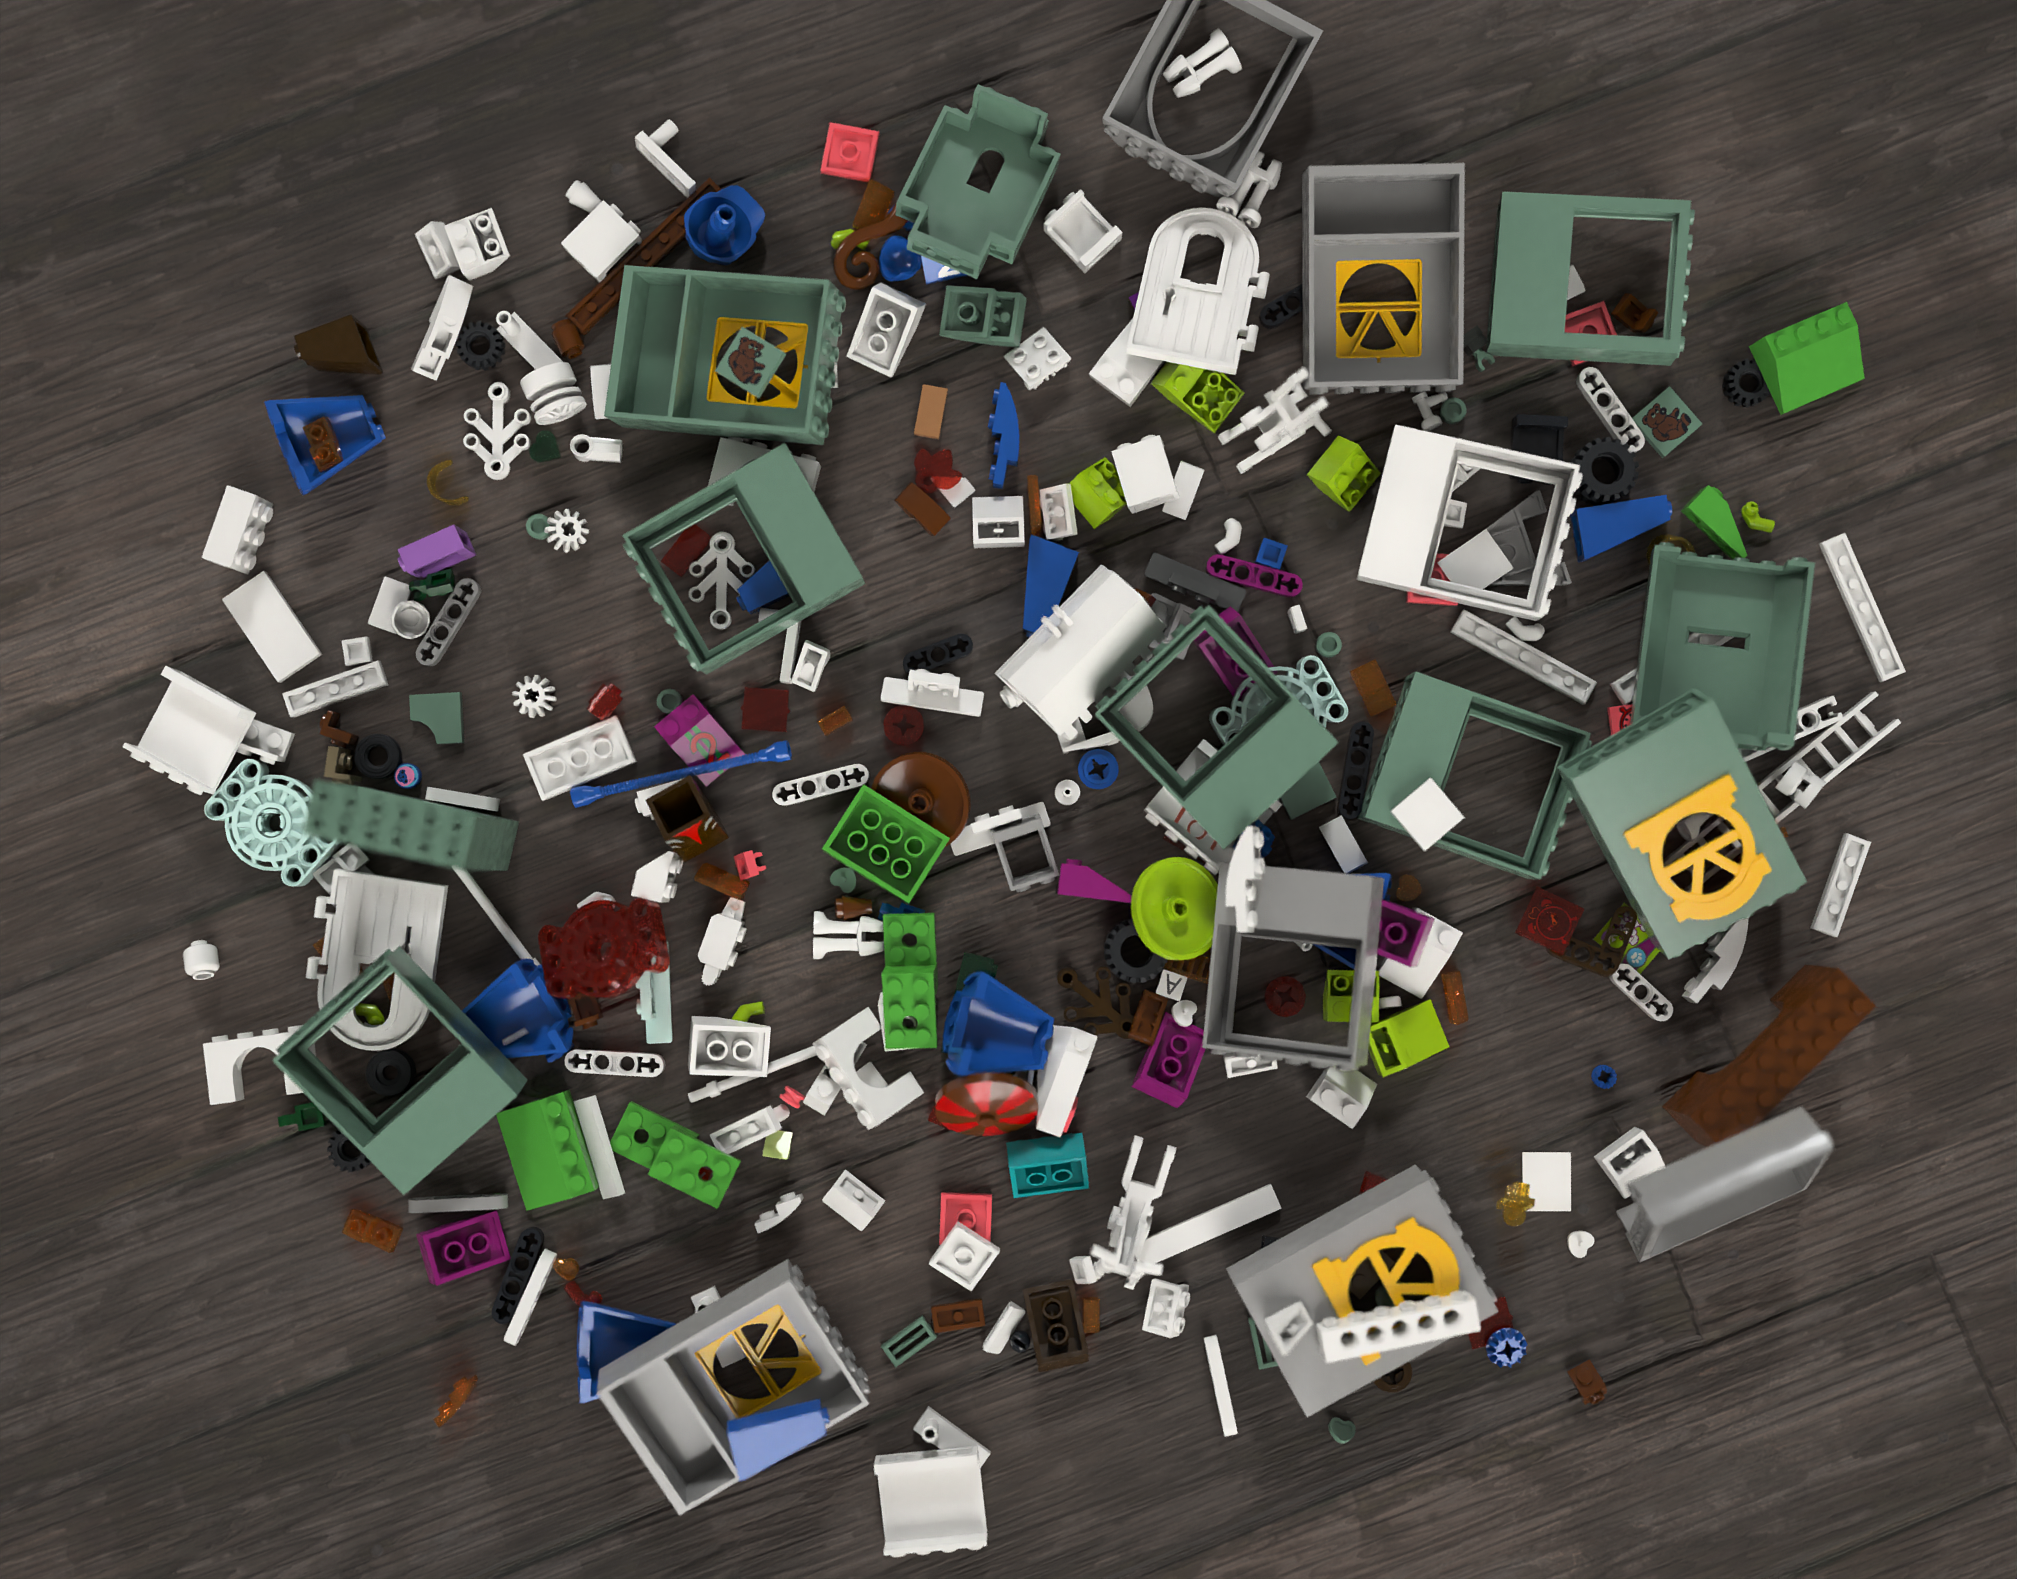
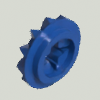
(1109, 773)
(1496, 1345)

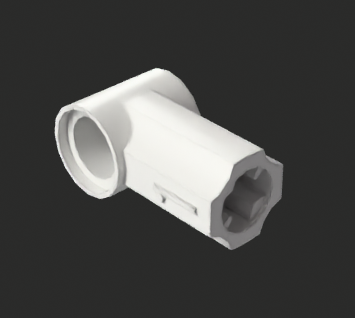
(599, 449)

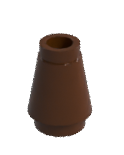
(852, 907)

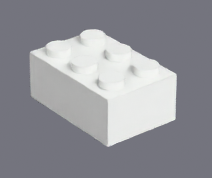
(238, 530)

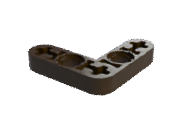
(1605, 951)

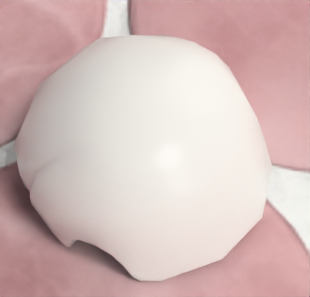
(410, 619)

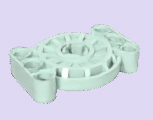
(1302, 687)
(249, 817)

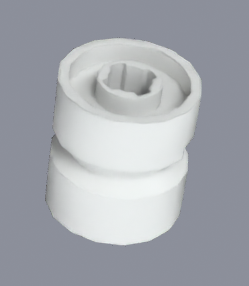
(1791, 780)

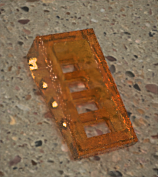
(1188, 973)

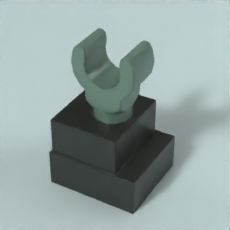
(1473, 342)

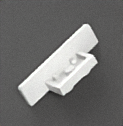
(932, 692)
(979, 833)

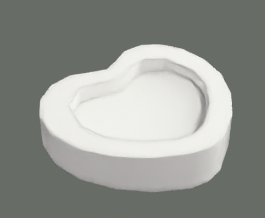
(1183, 1012)
(1579, 1242)

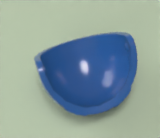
(898, 262)

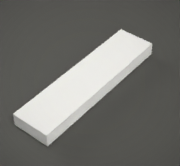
(335, 689)
(1840, 885)
(599, 1147)

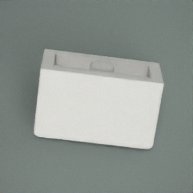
(853, 1200)

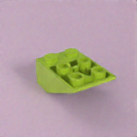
(1198, 392)
(1405, 1038)

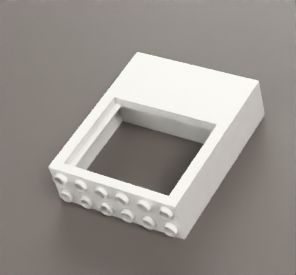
(1414, 508)

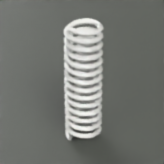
(513, 1035)

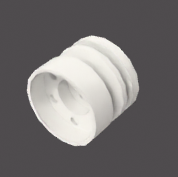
(553, 393)

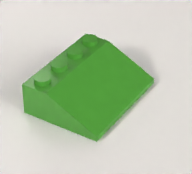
(1810, 358)
(885, 844)
(548, 1150)

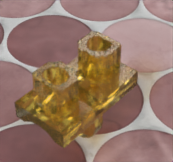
(1516, 1203)

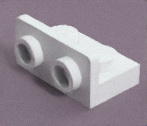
(1058, 512)
(266, 741)
(1166, 1308)

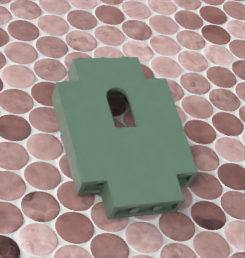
(960, 222)

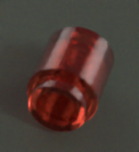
(605, 701)

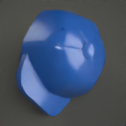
(723, 225)

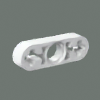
(462, 799)
(1650, 1010)

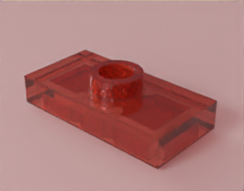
(686, 549)

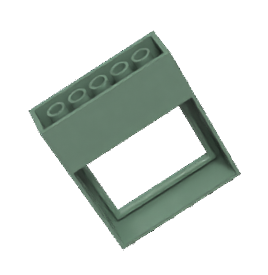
(1533, 278)
(791, 532)
(1424, 745)
(1250, 767)
(410, 827)
(434, 1112)

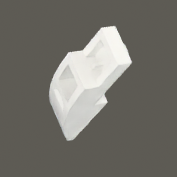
(443, 328)
(1245, 867)
(1715, 971)

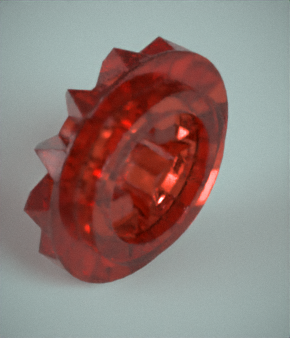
(895, 716)
(1283, 984)

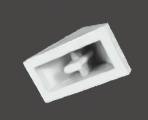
(1288, 1326)

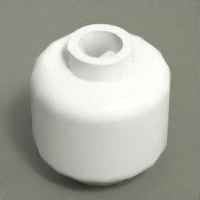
(201, 960)

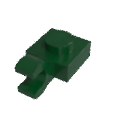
(436, 584)
(306, 1116)

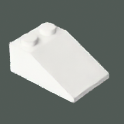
(885, 329)
(1124, 373)
(1435, 954)
(728, 1047)

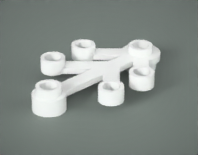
(498, 435)
(719, 575)

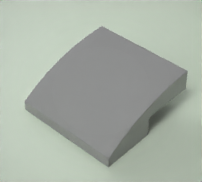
(1172, 616)

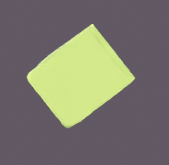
(778, 1145)

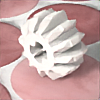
(575, 529)
(525, 692)

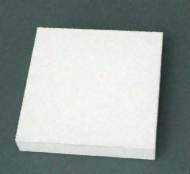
(1427, 814)
(964, 1256)

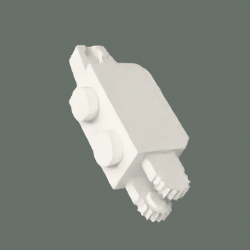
(721, 940)

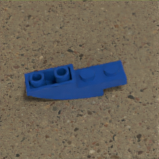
(1004, 426)

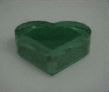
(545, 448)

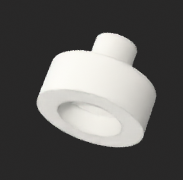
(1062, 797)

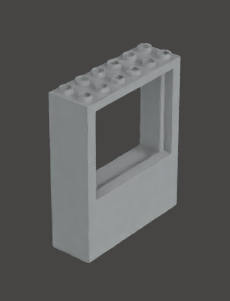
(1301, 909)

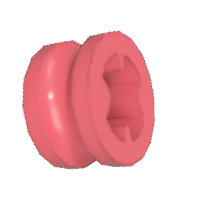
(792, 1097)

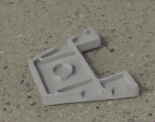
(1514, 543)

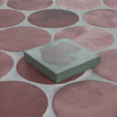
(750, 362)
(1666, 422)

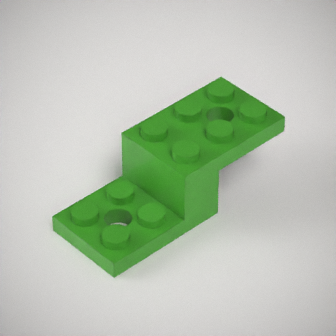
(910, 981)
(674, 1154)

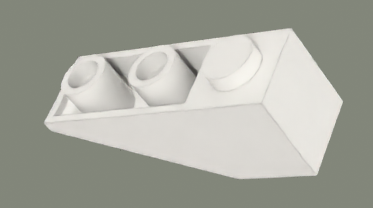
(825, 1088)

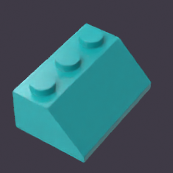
(1047, 1165)

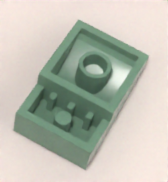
(983, 316)

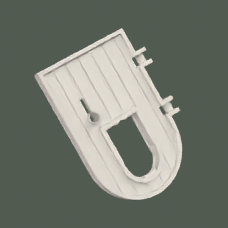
(1201, 317)
(368, 921)

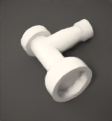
(1424, 403)

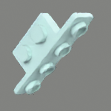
(656, 1005)

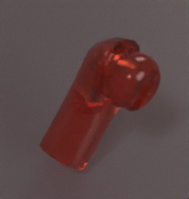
(577, 1295)

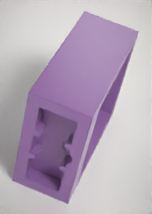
(436, 552)

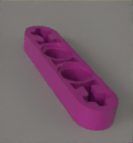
(1254, 573)

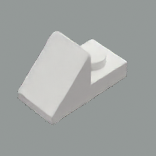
(810, 665)

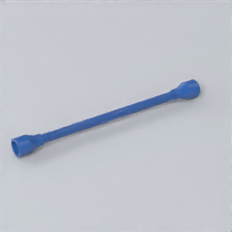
(586, 795)

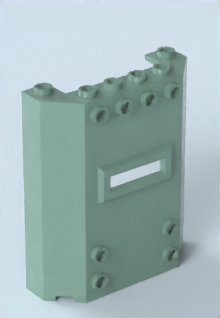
(1732, 598)

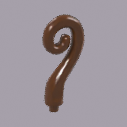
(876, 230)

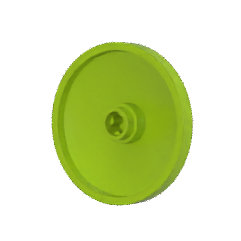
(1175, 908)

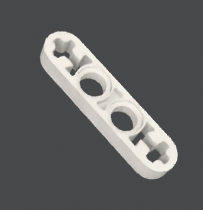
(1614, 407)
(821, 786)
(614, 1062)
(530, 1297)
(1220, 1385)

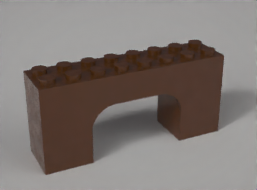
(1816, 1014)

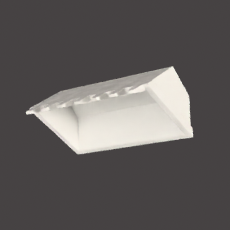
(1082, 650)

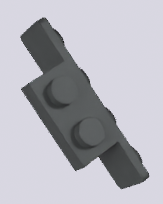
(1194, 582)

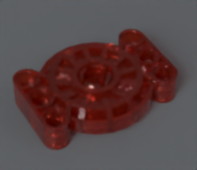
(581, 942)

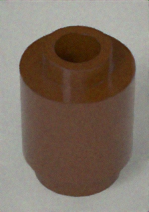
(567, 339)

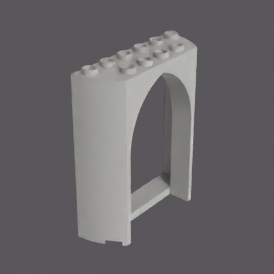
(1221, 170)
(1723, 1183)

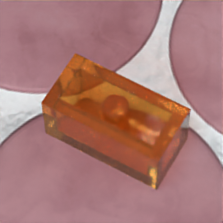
(835, 721)
(1091, 1315)

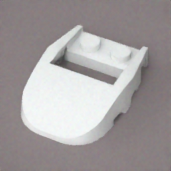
(1136, 711)

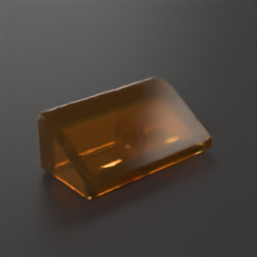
(873, 205)
(1373, 688)
(722, 881)
(1454, 997)

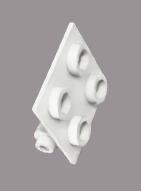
(1037, 358)

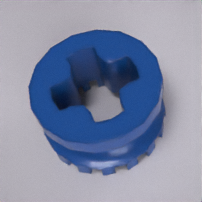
(1611, 1080)

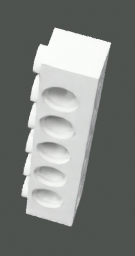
(1461, 1321)

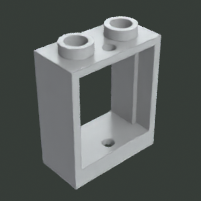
(1020, 828)

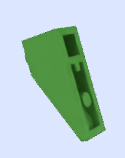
(1715, 520)

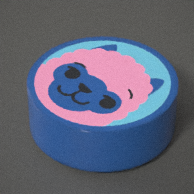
(407, 775)

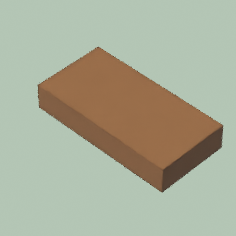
(930, 411)

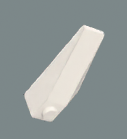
(1061, 1076)

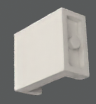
(1081, 231)
(601, 240)
(1145, 473)

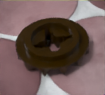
(1401, 1379)

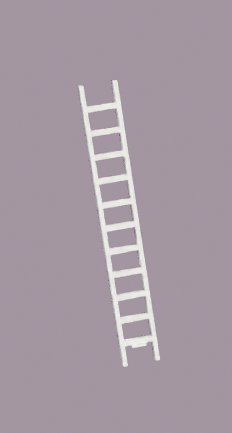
(1777, 774)

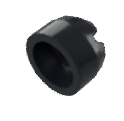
(1021, 1336)

